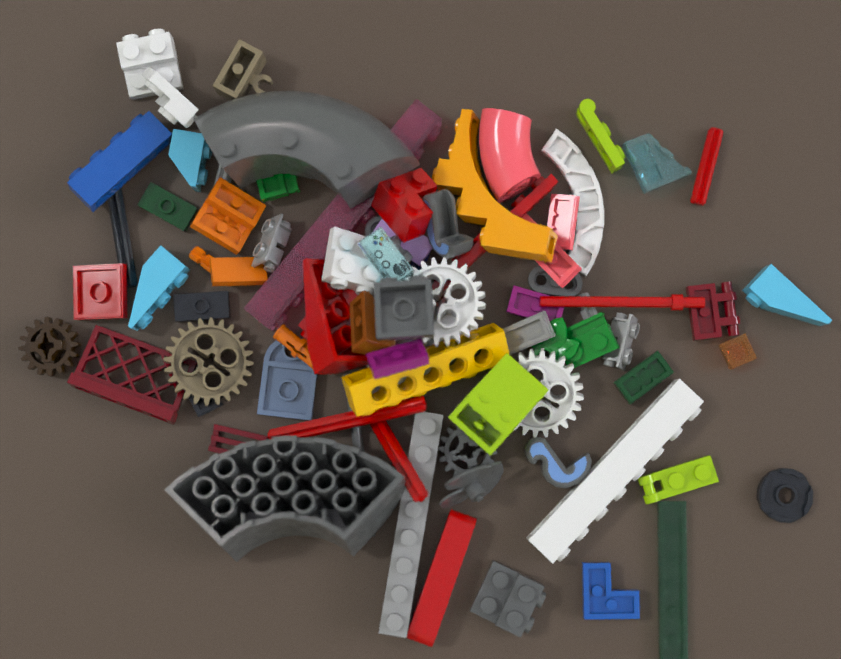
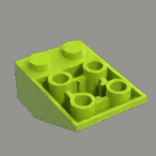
(498, 404)

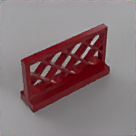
(118, 393)

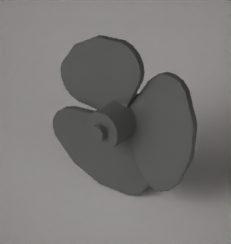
(473, 484)

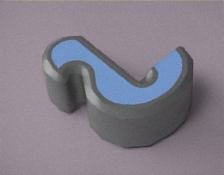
(443, 226)
(552, 467)

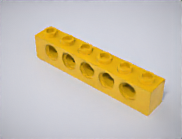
(489, 339)

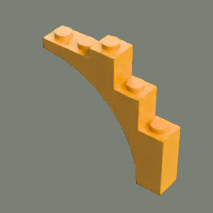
(503, 231)

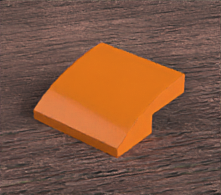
(228, 216)

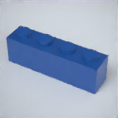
(119, 161)

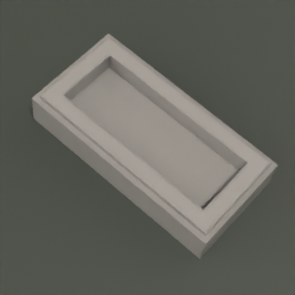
(528, 332)

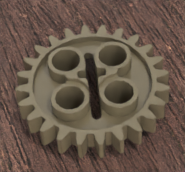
(194, 382)

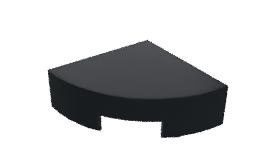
(200, 408)

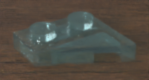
(653, 163)

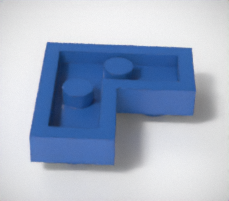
(600, 600)

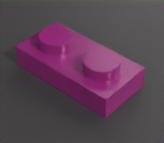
(526, 304)
(397, 358)

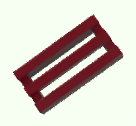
(216, 438)

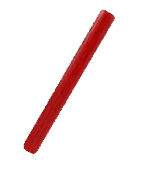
(350, 420)

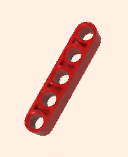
(441, 578)

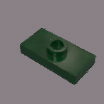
(168, 207)
(643, 377)

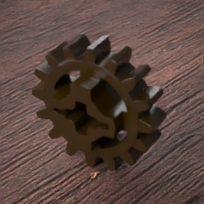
(47, 336)

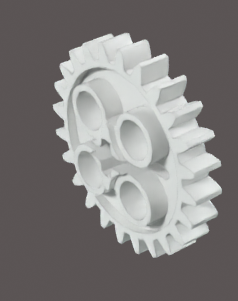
(463, 309)
(553, 373)

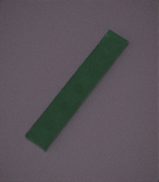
(672, 580)

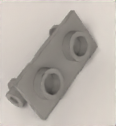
(274, 232)
(625, 331)

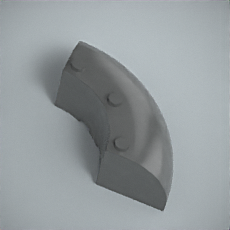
(305, 138)
(289, 490)

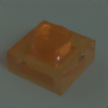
(737, 351)

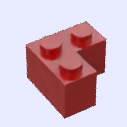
(401, 203)

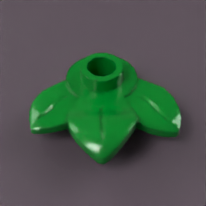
(559, 343)

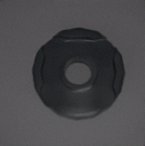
(800, 500)

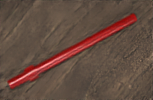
(674, 302)

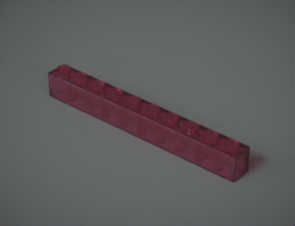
(286, 284)

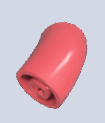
(506, 153)

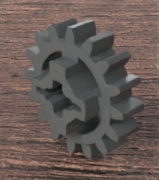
(450, 456)

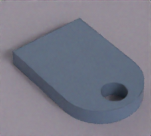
(286, 385)

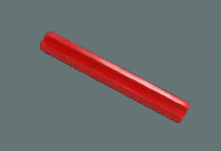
(400, 460)

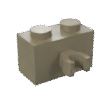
(242, 72)

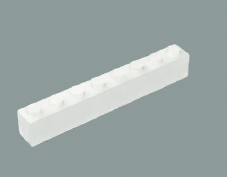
(614, 470)

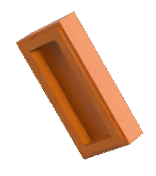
(236, 272)

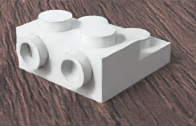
(149, 51)
(172, 102)
(347, 264)

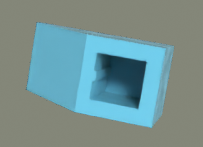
(189, 154)

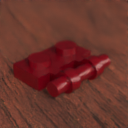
(706, 321)

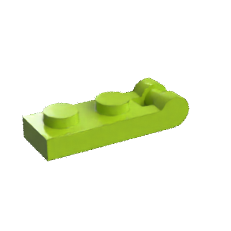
(600, 136)
(679, 479)

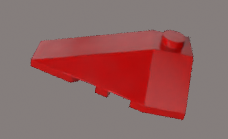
(327, 324)

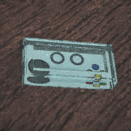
(385, 255)

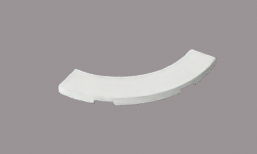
(586, 186)

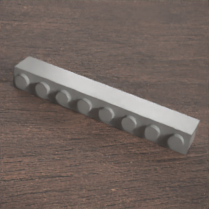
(410, 528)

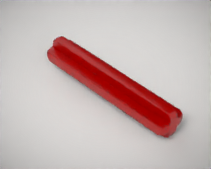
(706, 166)

